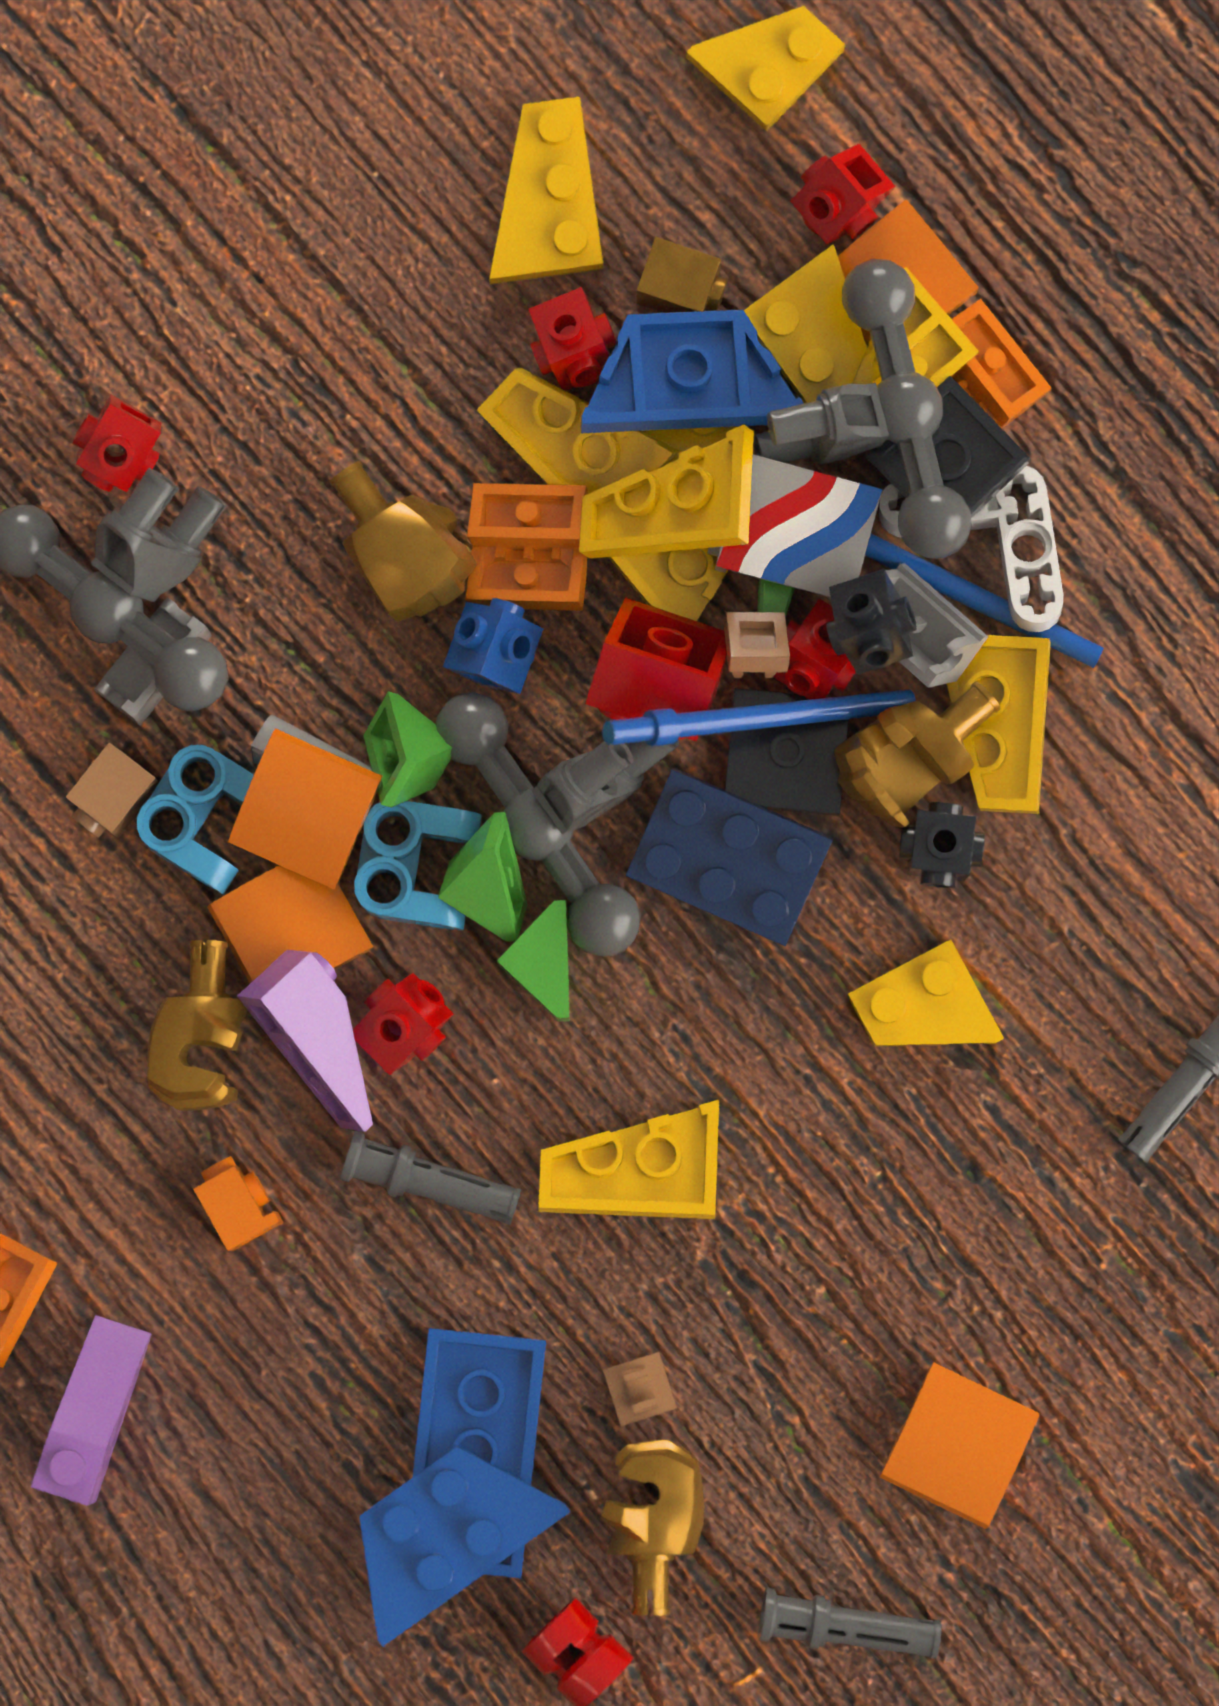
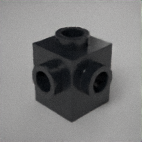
(870, 622)
(935, 867)

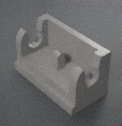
(943, 637)
(131, 678)

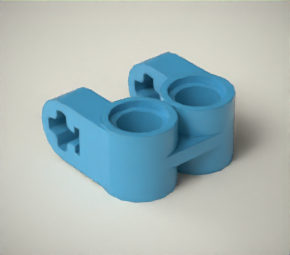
(194, 809)
(402, 861)

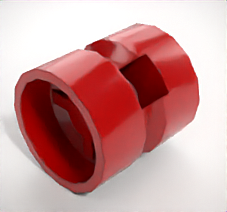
(593, 1669)

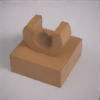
(756, 643)
(639, 1389)

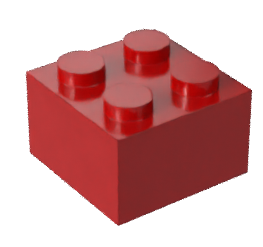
(657, 664)

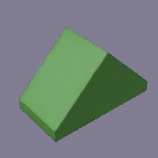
(404, 751)
(487, 881)
(541, 961)

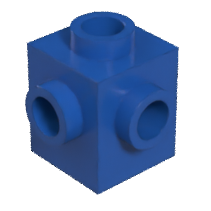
(493, 645)

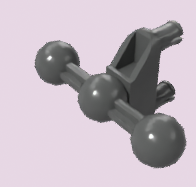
(862, 416)
(132, 565)
(543, 818)

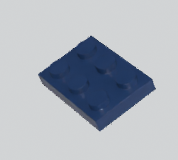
(729, 856)

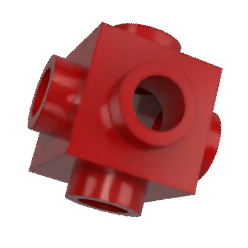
(842, 194)
(571, 339)
(119, 425)
(812, 661)
(402, 1022)

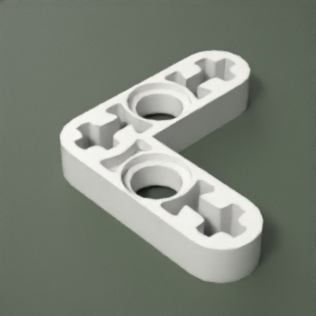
(997, 514)

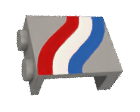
(802, 528)

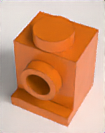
(235, 1204)

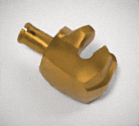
(403, 547)
(910, 752)
(198, 1018)
(658, 1531)

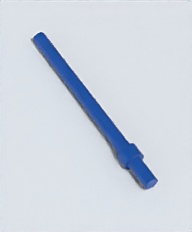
(979, 599)
(666, 726)

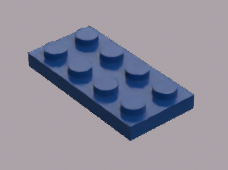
(486, 1400)

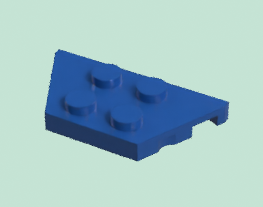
(686, 375)
(446, 1534)

